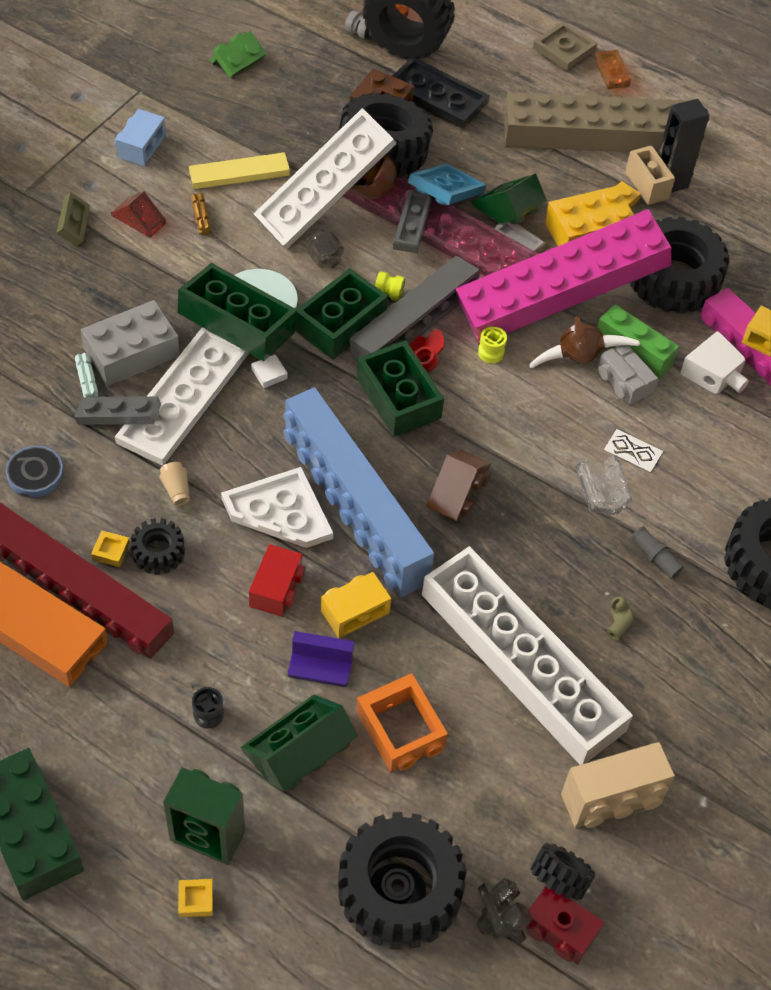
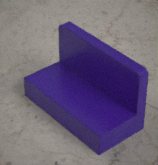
(321, 659)

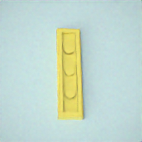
(239, 170)

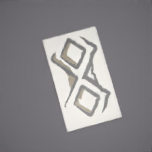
(633, 450)

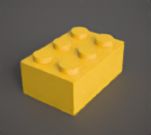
(585, 213)

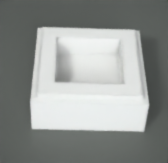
(269, 371)

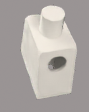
(715, 365)

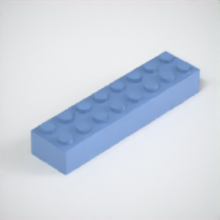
(357, 492)

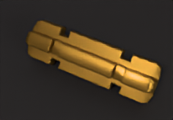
(201, 213)

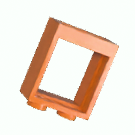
(388, 697)

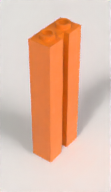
(46, 628)

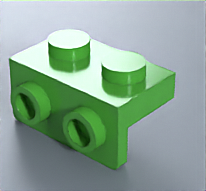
(238, 54)

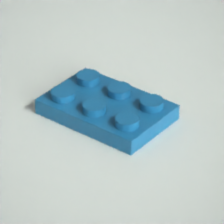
(446, 184)

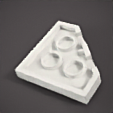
(281, 508)

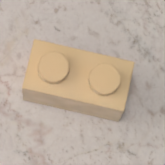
(649, 175)

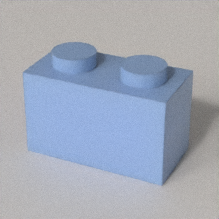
(140, 137)

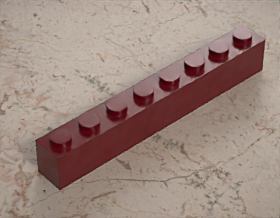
(82, 585)

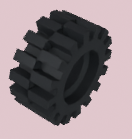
(155, 532)
(562, 871)

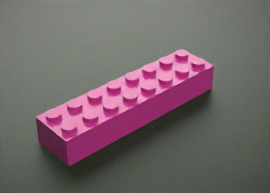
(566, 275)

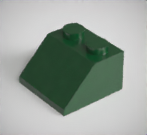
(512, 200)

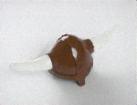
(582, 344)

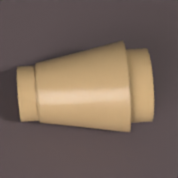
(175, 482)

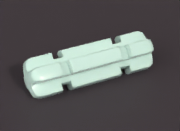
(86, 375)

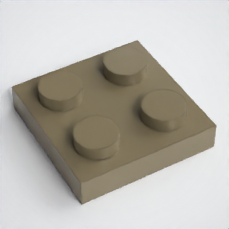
(565, 45)

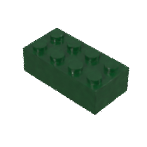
(237, 311)
(32, 829)

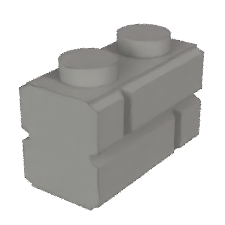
(627, 374)

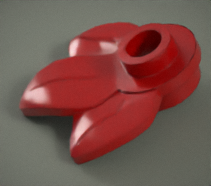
(428, 349)

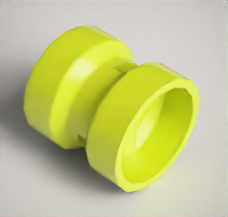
(391, 285)
(492, 344)

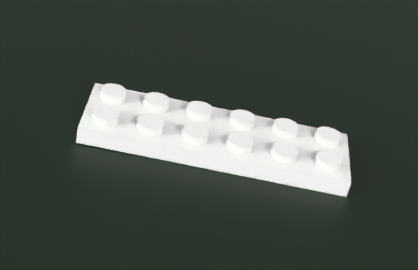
(325, 178)
(184, 396)

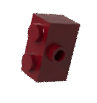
(563, 925)

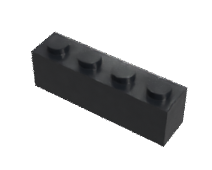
(683, 140)

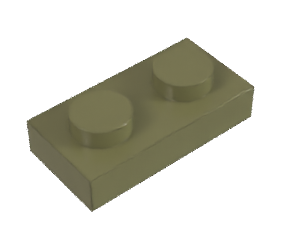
(73, 219)

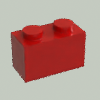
(276, 580)

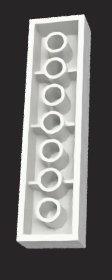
(526, 656)

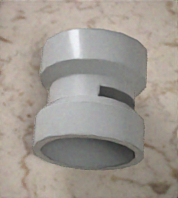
(355, 24)

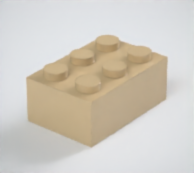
(617, 785)

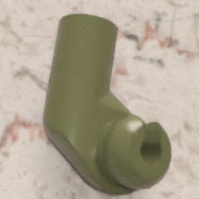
(622, 618)

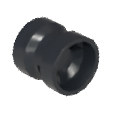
(203, 702)

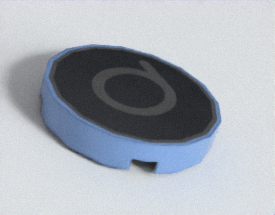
(34, 471)

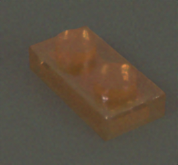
(612, 69)

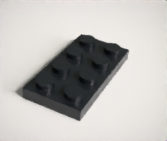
(442, 92)

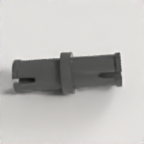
(657, 552)

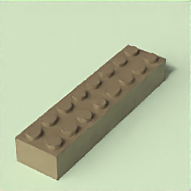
(584, 122)

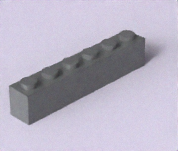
(416, 310)

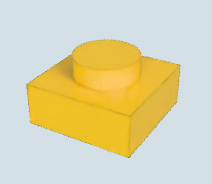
(630, 194)
(110, 548)
(195, 898)

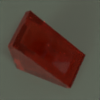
(140, 214)

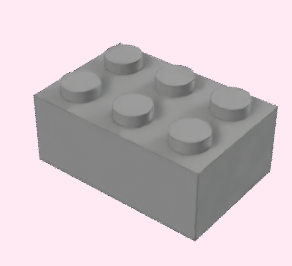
(130, 342)

